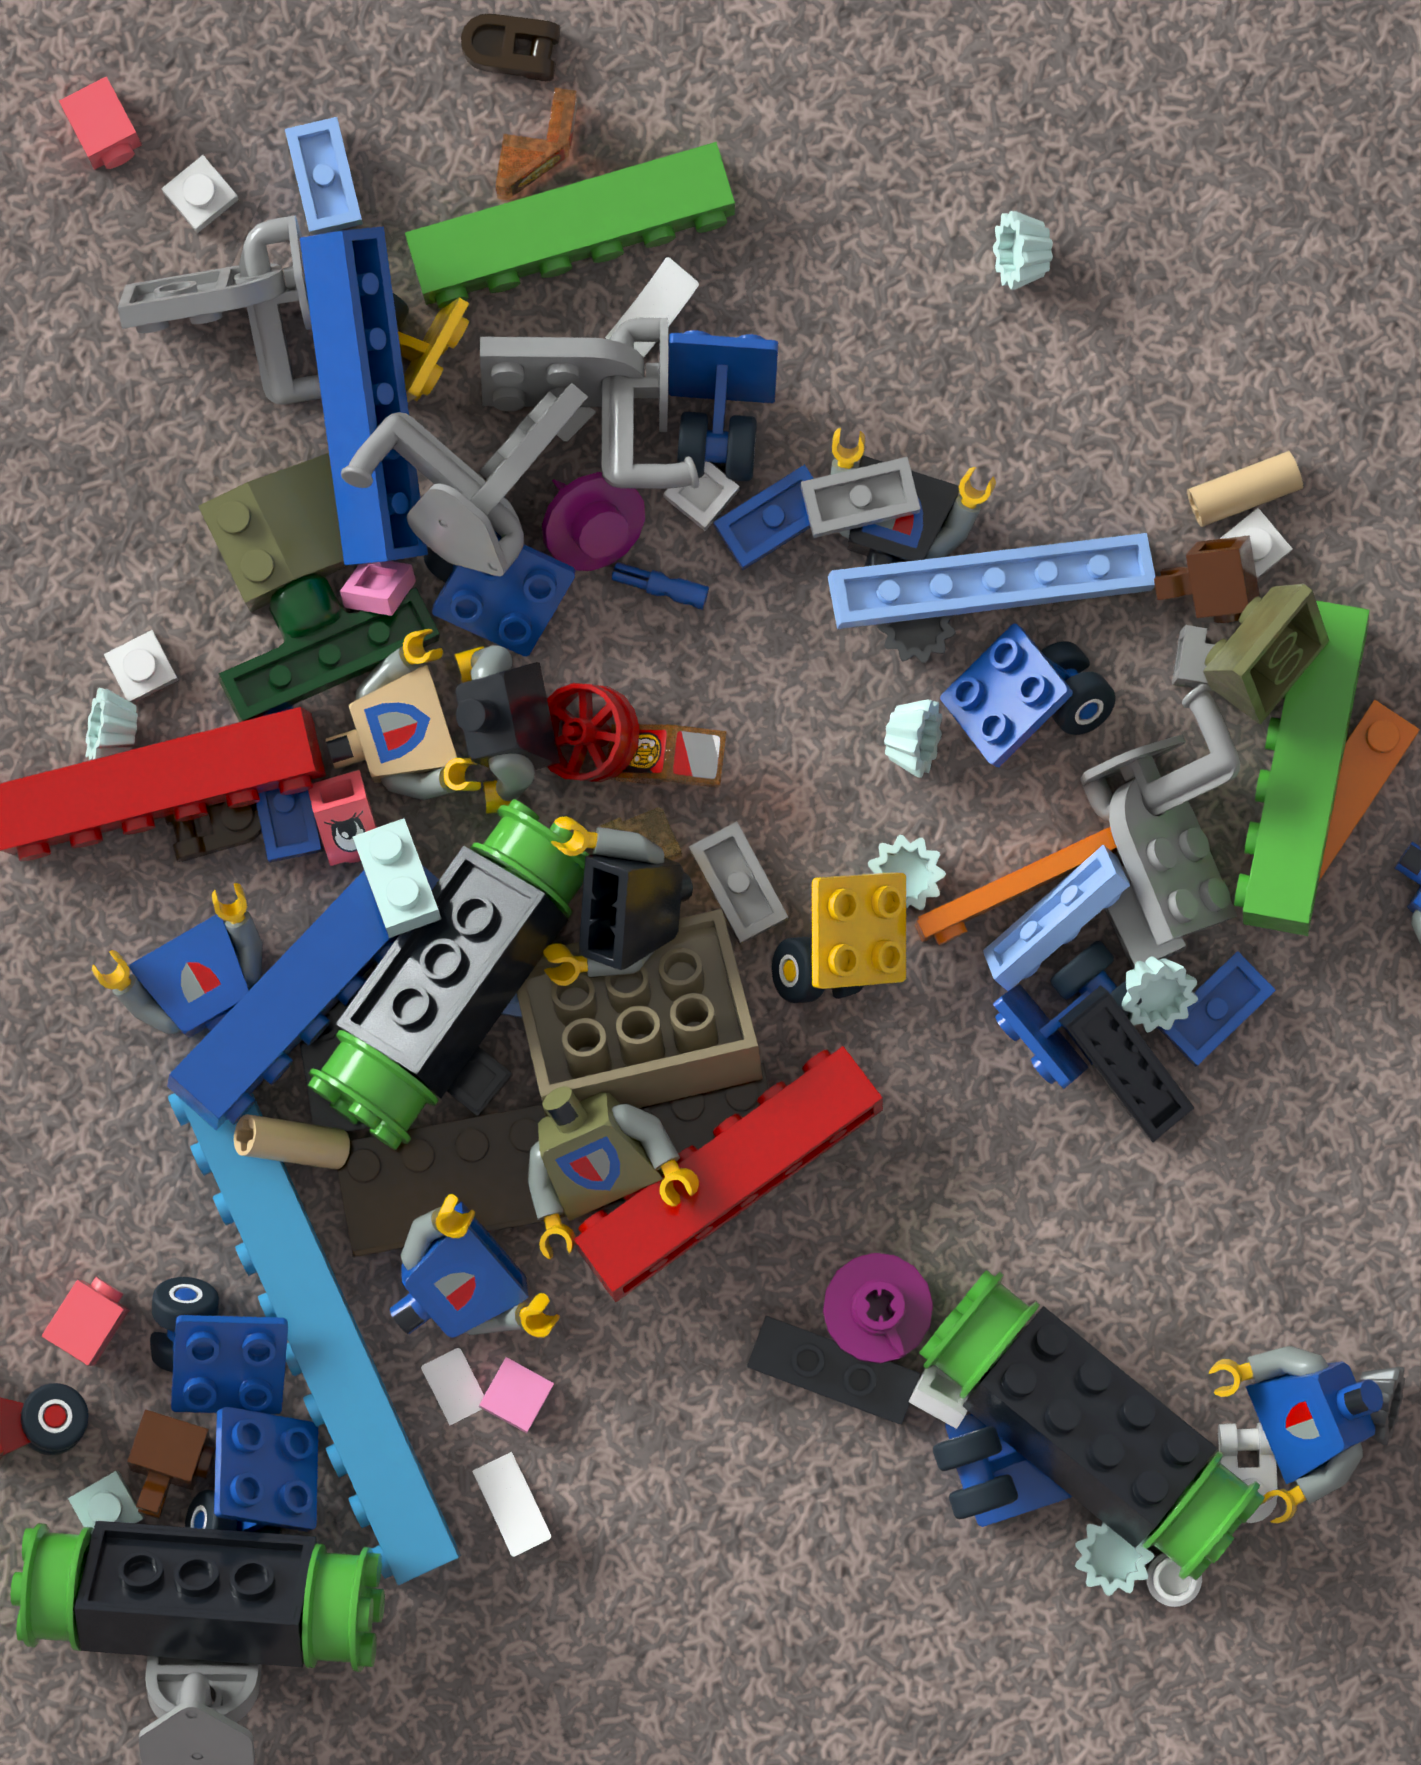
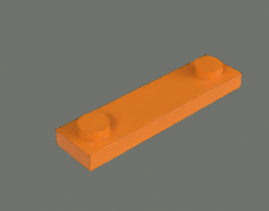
(1366, 764)
(948, 920)

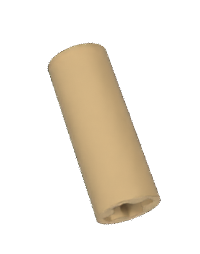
(1245, 488)
(291, 1142)

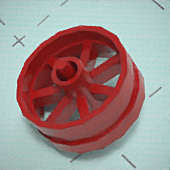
(593, 732)

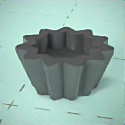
(918, 637)
(1391, 1384)

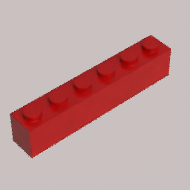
(159, 781)
(732, 1170)

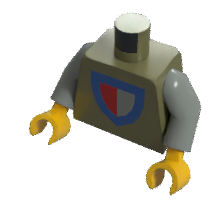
(594, 1156)

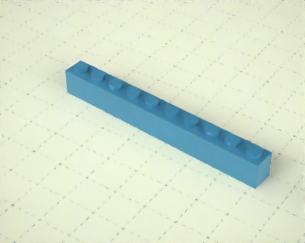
(327, 1350)

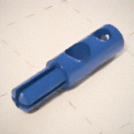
(659, 584)

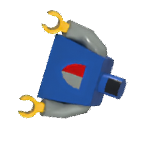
(195, 975)
(464, 1279)
(1309, 1416)

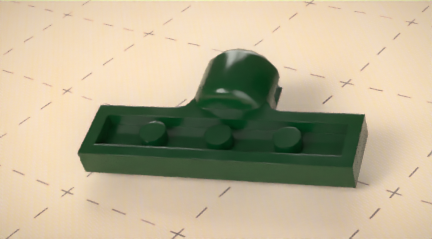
(319, 647)

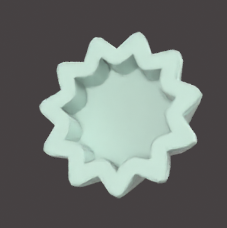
(1021, 249)
(110, 725)
(914, 736)
(915, 863)
(1163, 991)
(1111, 1560)

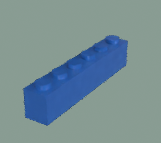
(361, 387)
(285, 1007)

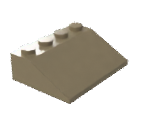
(646, 1033)

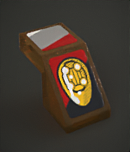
(529, 158)
(675, 756)

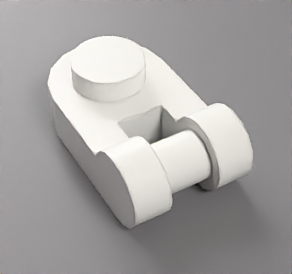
(1234, 1440)

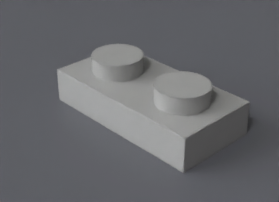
(860, 497)
(738, 882)

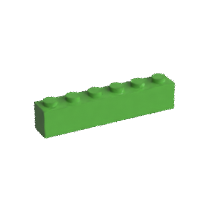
(572, 224)
(1303, 780)

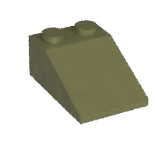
(278, 529)
(1268, 650)

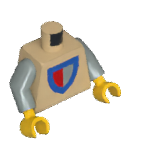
(403, 728)

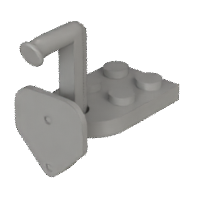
(251, 285)
(609, 371)
(461, 507)
(1159, 831)
(187, 1723)

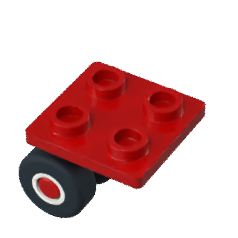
(48, 1420)

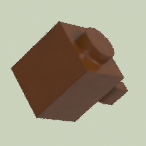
(1218, 577)
(168, 1454)

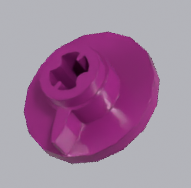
(592, 522)
(877, 1308)

